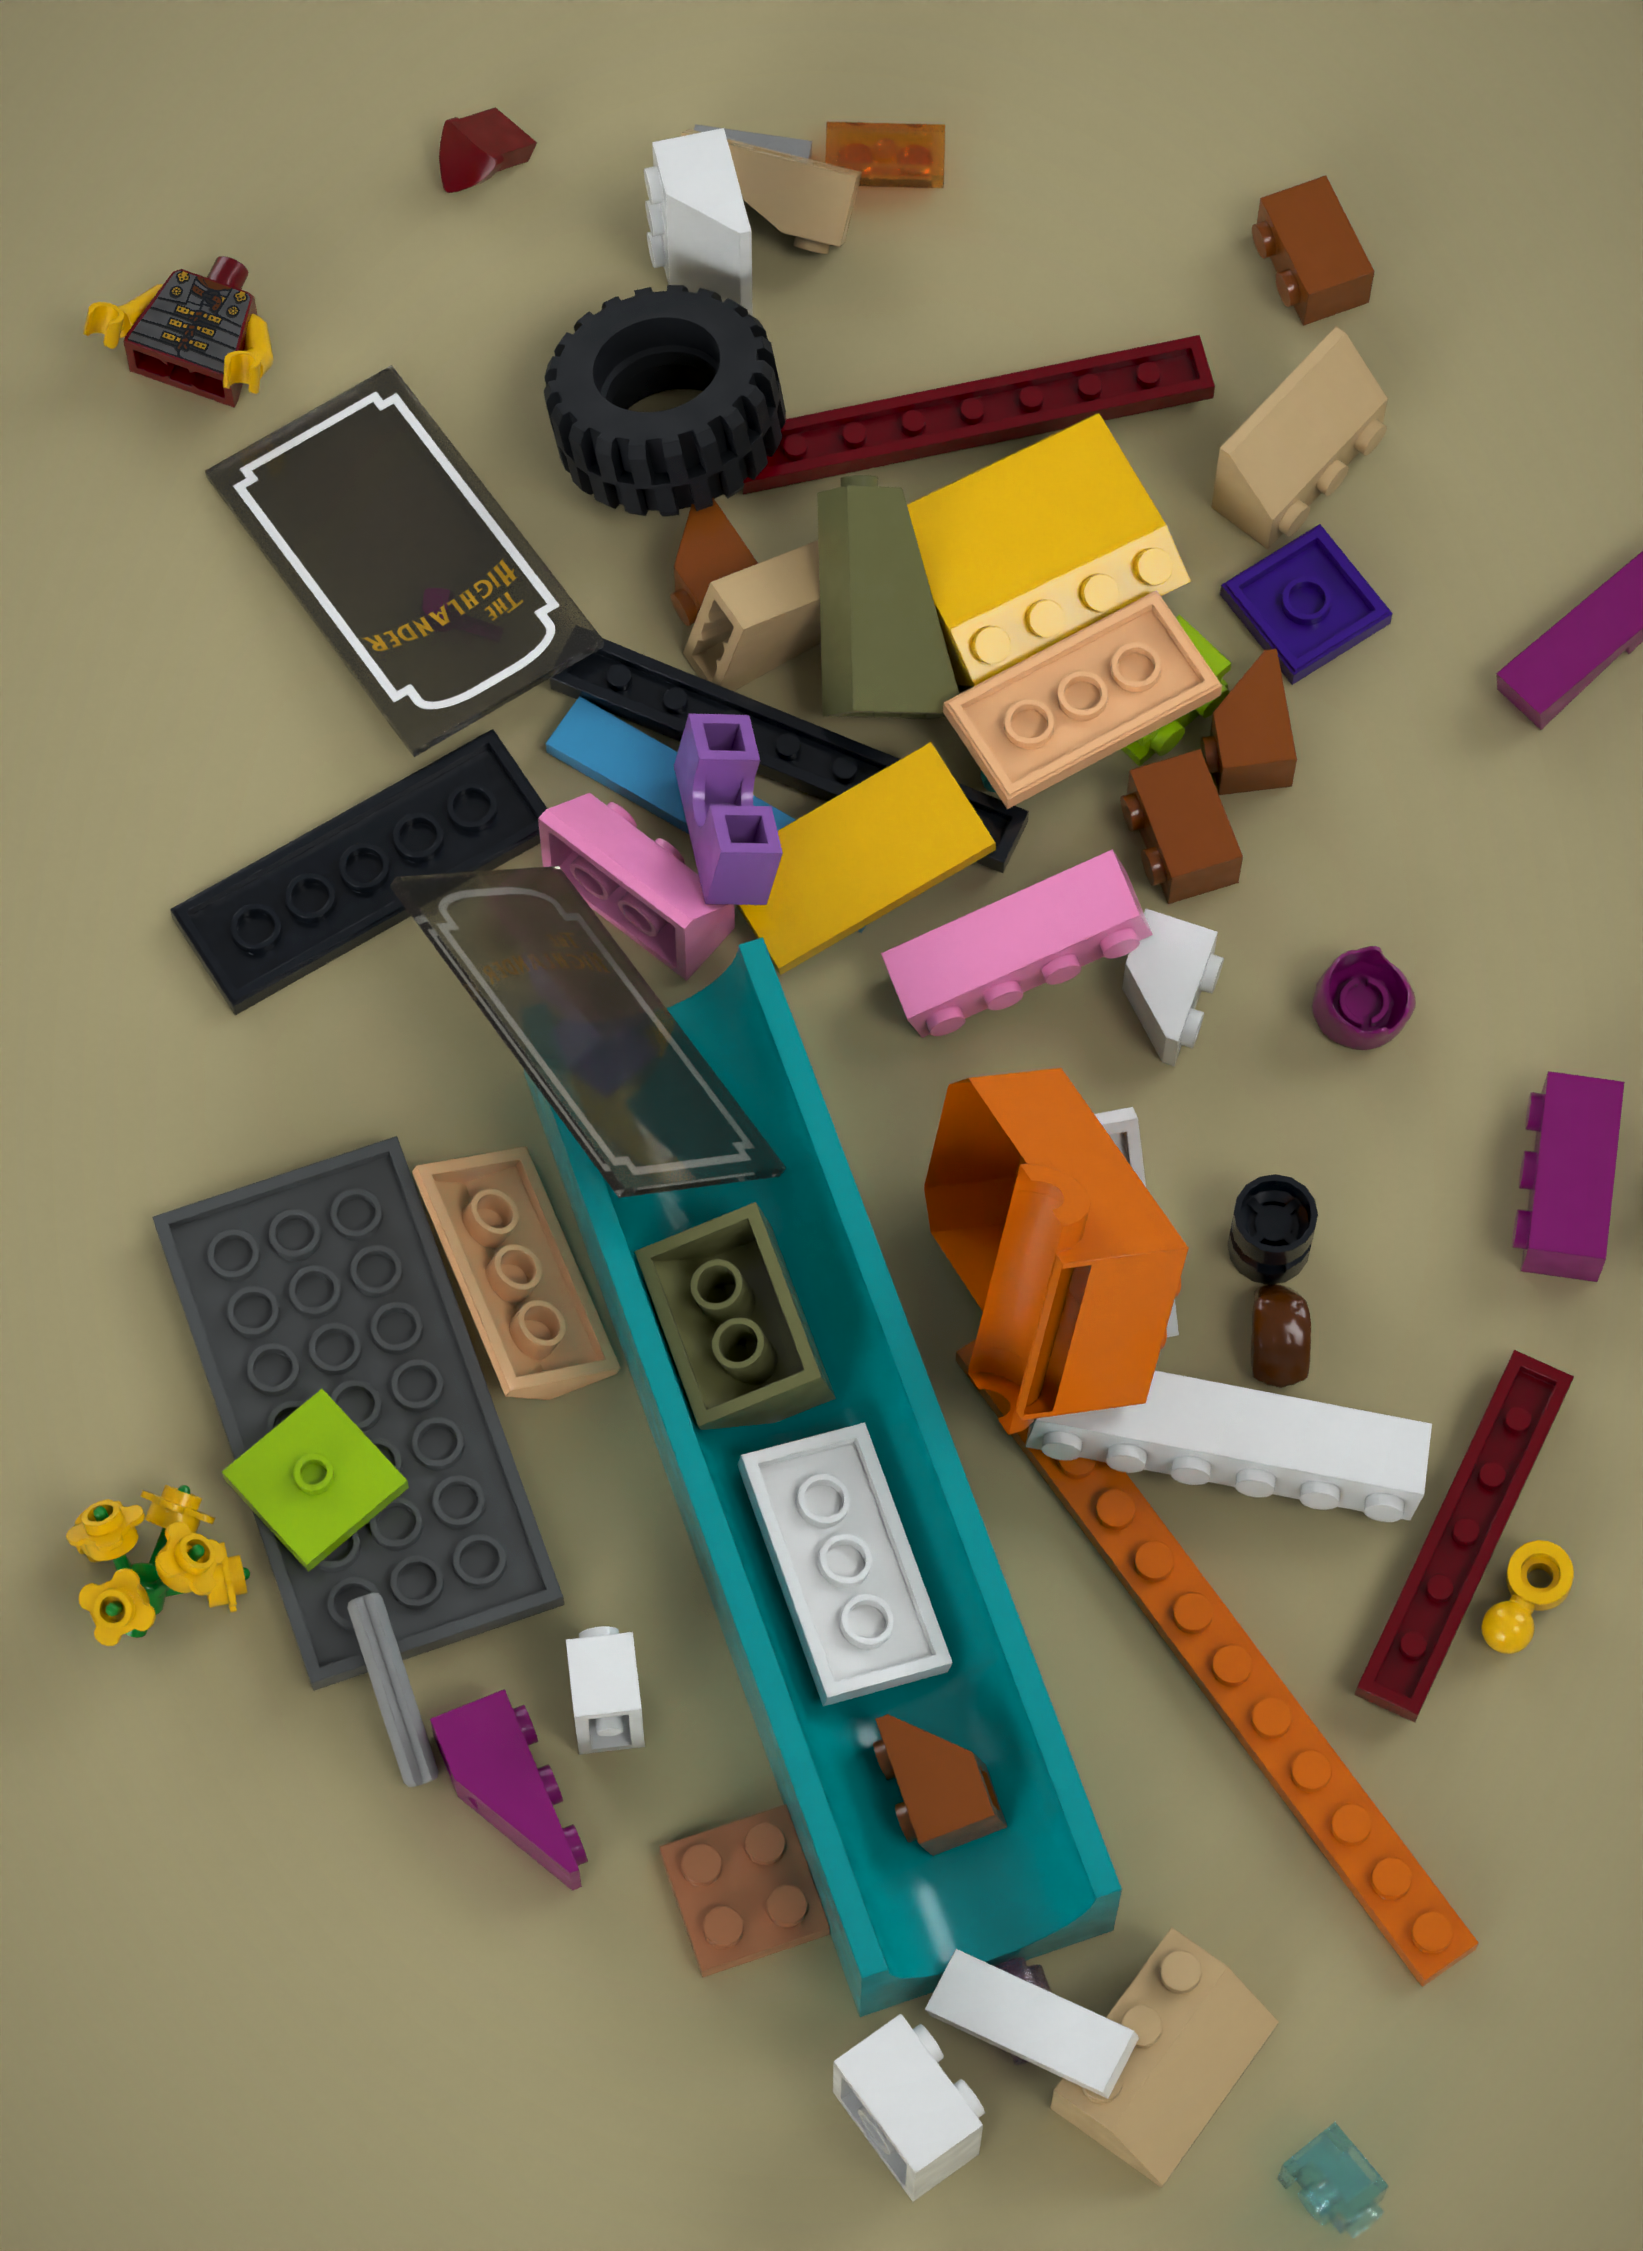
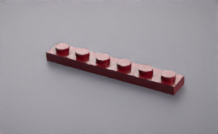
(1464, 1536)

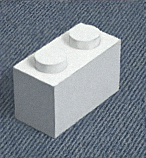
(605, 1690)

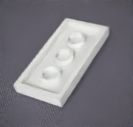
(844, 1564)

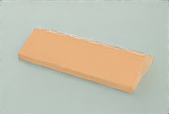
(517, 1273)

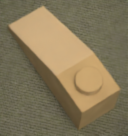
(796, 193)

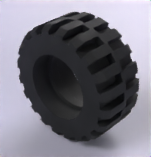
(677, 453)

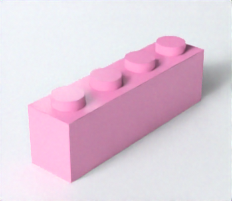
(1017, 945)

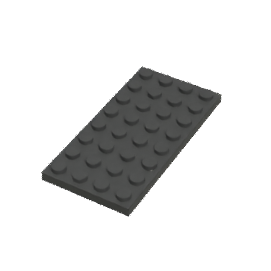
(345, 1292)

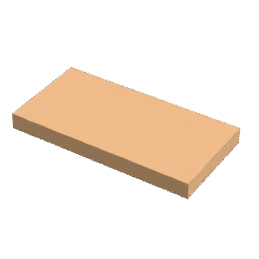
(1082, 699)

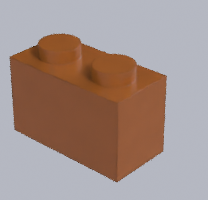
(1313, 251)
(1182, 827)

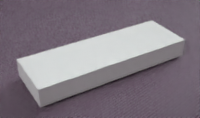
(1032, 2023)

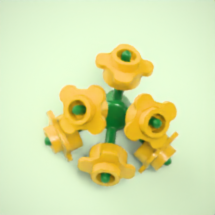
(178, 1564)

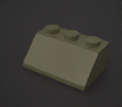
(735, 1322)

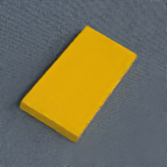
(867, 856)

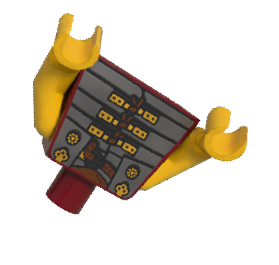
(192, 332)

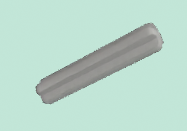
(393, 1689)

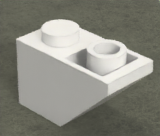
(1167, 978)

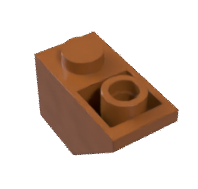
(942, 1787)

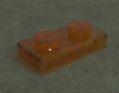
(889, 152)

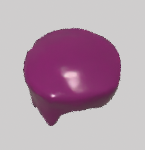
(1362, 1000)

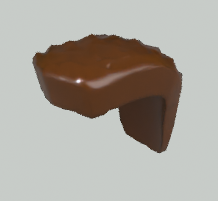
(1280, 1336)

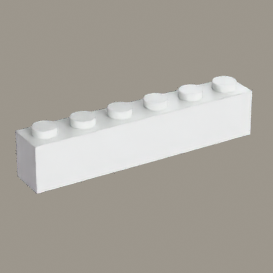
(1253, 1443)

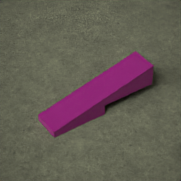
(1577, 647)

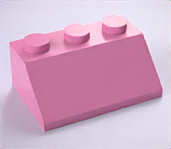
(634, 881)

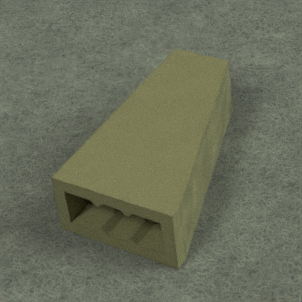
(877, 609)

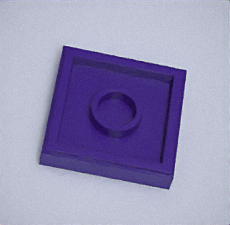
(1306, 603)

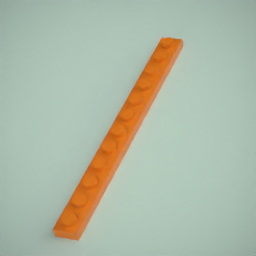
(1255, 1706)

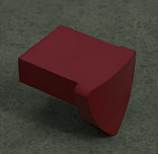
(479, 147)

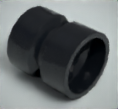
(1272, 1214)

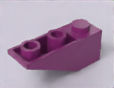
(498, 1778)

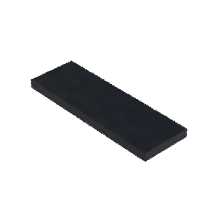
(335, 881)

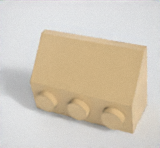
(1300, 441)
(1192, 2048)

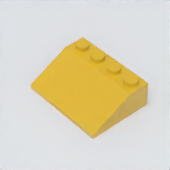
(1040, 548)

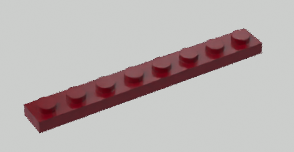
(987, 412)

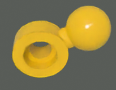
(1510, 1624)

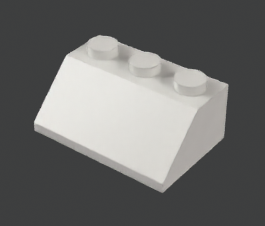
(699, 217)

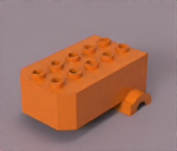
(1051, 1246)

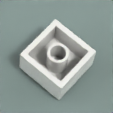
(909, 2105)

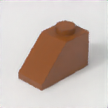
(706, 553)
(1252, 733)

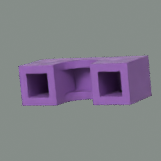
(730, 838)

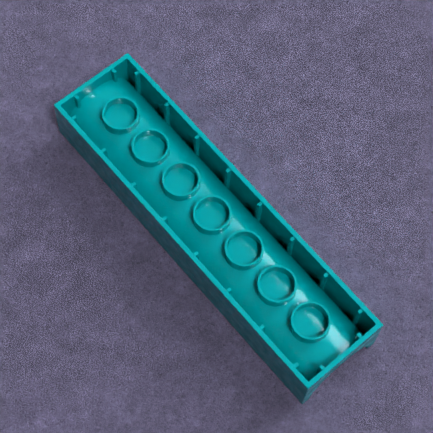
(886, 1900)

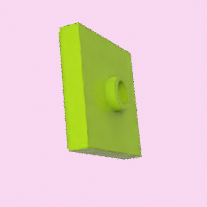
(315, 1479)

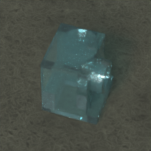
(1336, 2182)

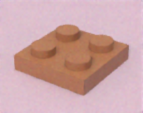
(744, 1890)

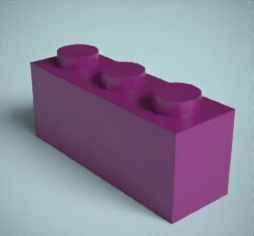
(1569, 1176)

